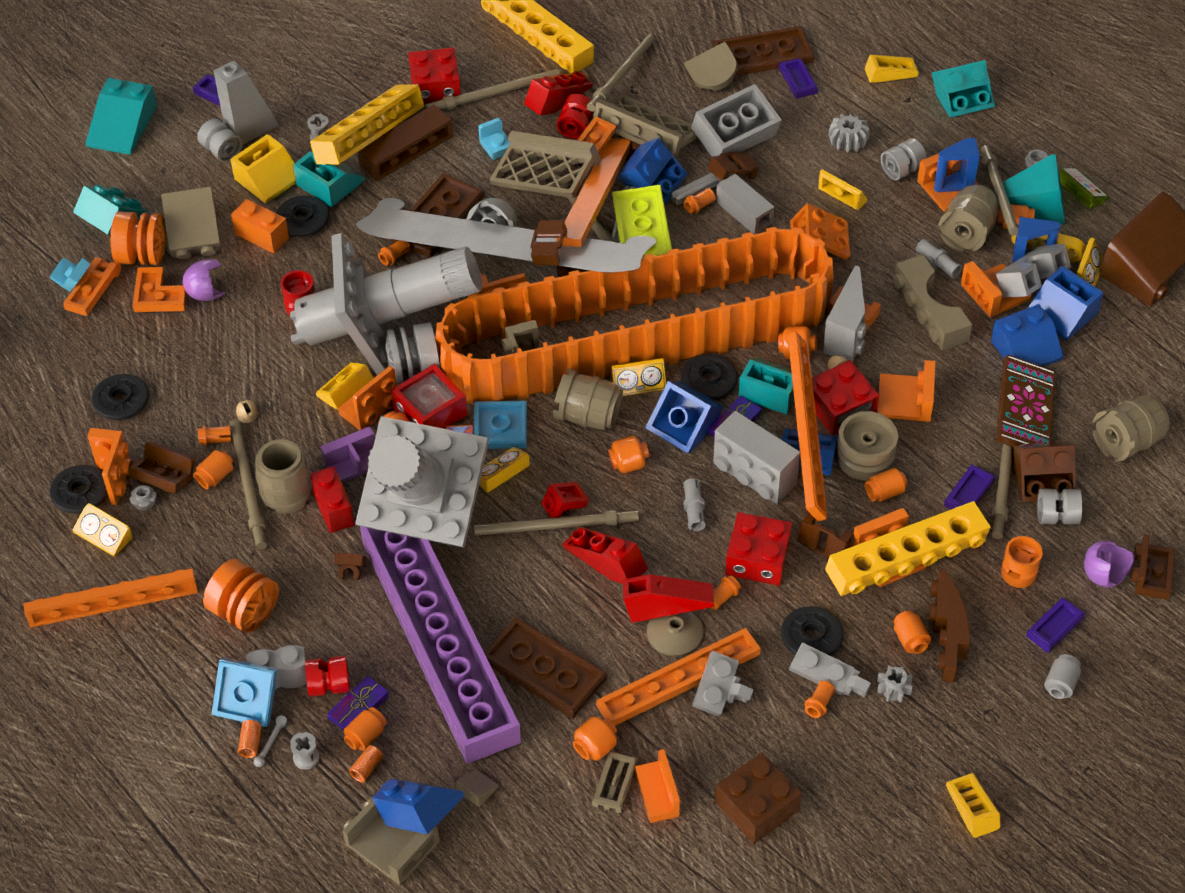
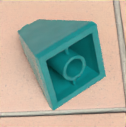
(1038, 189)

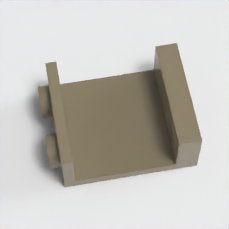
(387, 848)

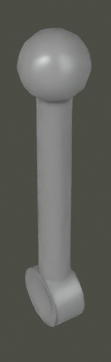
(281, 722)

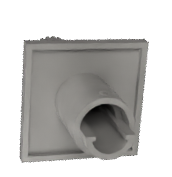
(365, 302)
(422, 481)

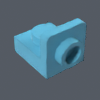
(493, 138)
(68, 273)

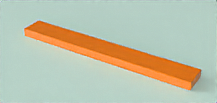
(595, 191)
(807, 427)

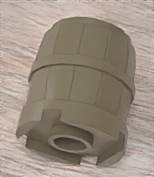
(969, 218)
(588, 400)
(1130, 427)
(283, 476)

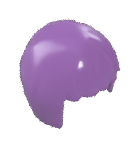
(198, 283)
(1107, 563)

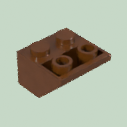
(1044, 467)

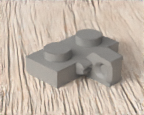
(720, 685)

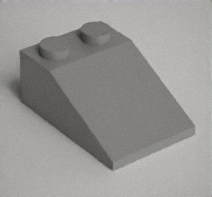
(846, 320)

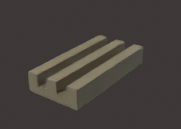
(609, 802)

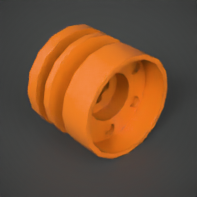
(138, 238)
(241, 595)

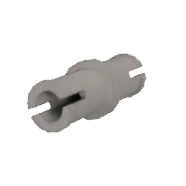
(939, 258)
(694, 505)

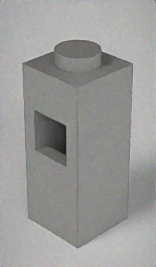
(745, 204)

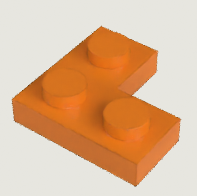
(153, 296)

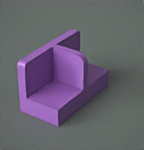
(349, 454)

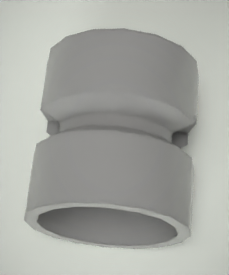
(219, 140)
(903, 159)
(1069, 506)

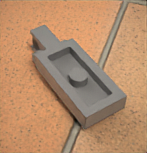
(819, 666)

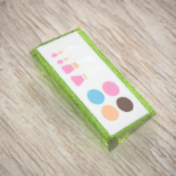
(1082, 187)

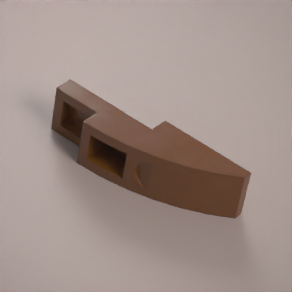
(951, 622)

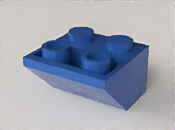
(652, 166)
(1068, 301)

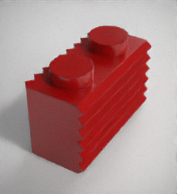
(332, 499)

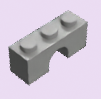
(1025, 274)

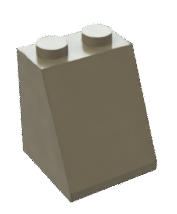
(191, 223)

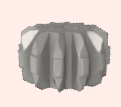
(848, 133)

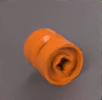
(1021, 561)

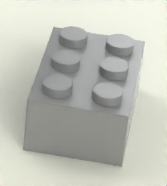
(736, 122)
(756, 457)

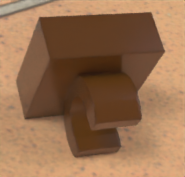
(349, 561)

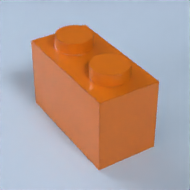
(260, 226)

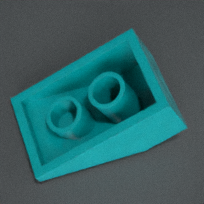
(121, 115)

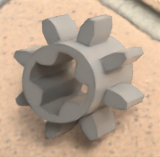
(895, 683)

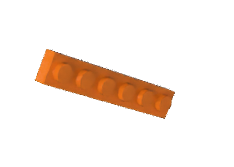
(110, 597)
(673, 679)

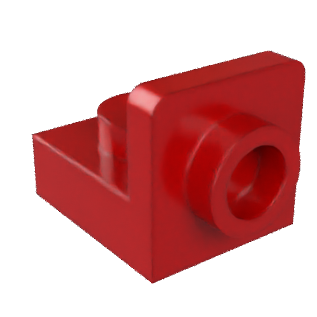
(563, 497)

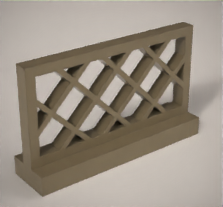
(644, 123)
(550, 149)

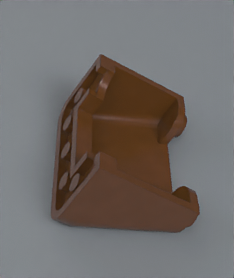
(1148, 250)

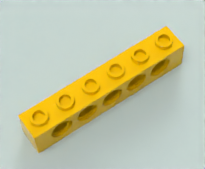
(544, 32)
(367, 124)
(917, 537)

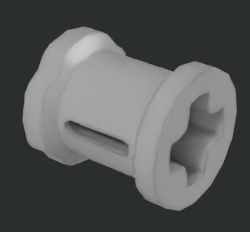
(312, 124)
(306, 750)

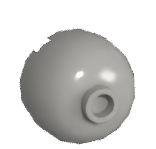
(495, 212)

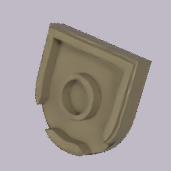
(713, 68)

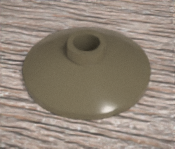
(675, 641)

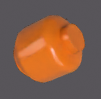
(804, 332)
(628, 454)
(595, 738)

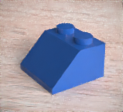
(1028, 336)
(683, 415)
(414, 804)

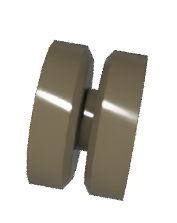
(866, 445)

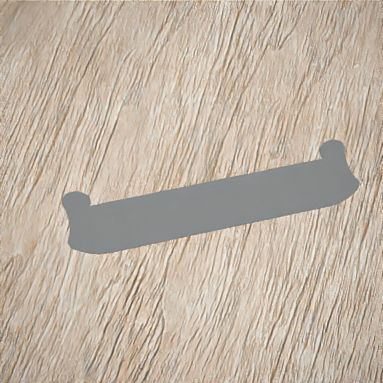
(497, 239)

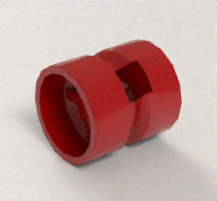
(574, 116)
(294, 286)
(327, 676)

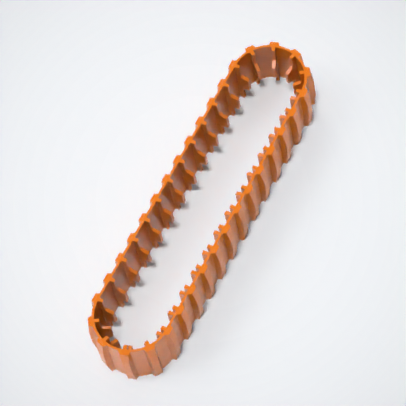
(656, 279)

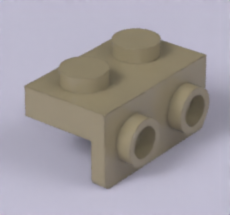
(523, 336)

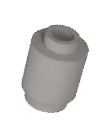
(1063, 676)

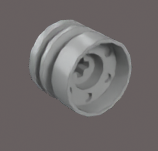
(411, 352)

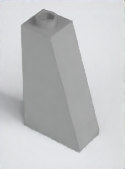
(241, 103)

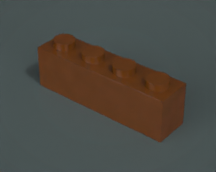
(405, 142)

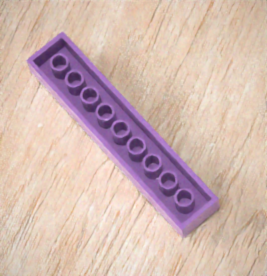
(443, 643)

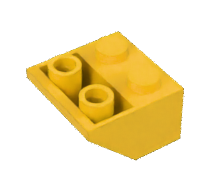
(264, 169)

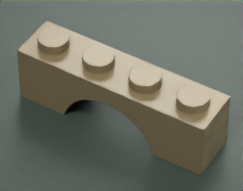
(945, 324)

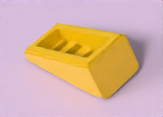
(889, 68)
(978, 822)

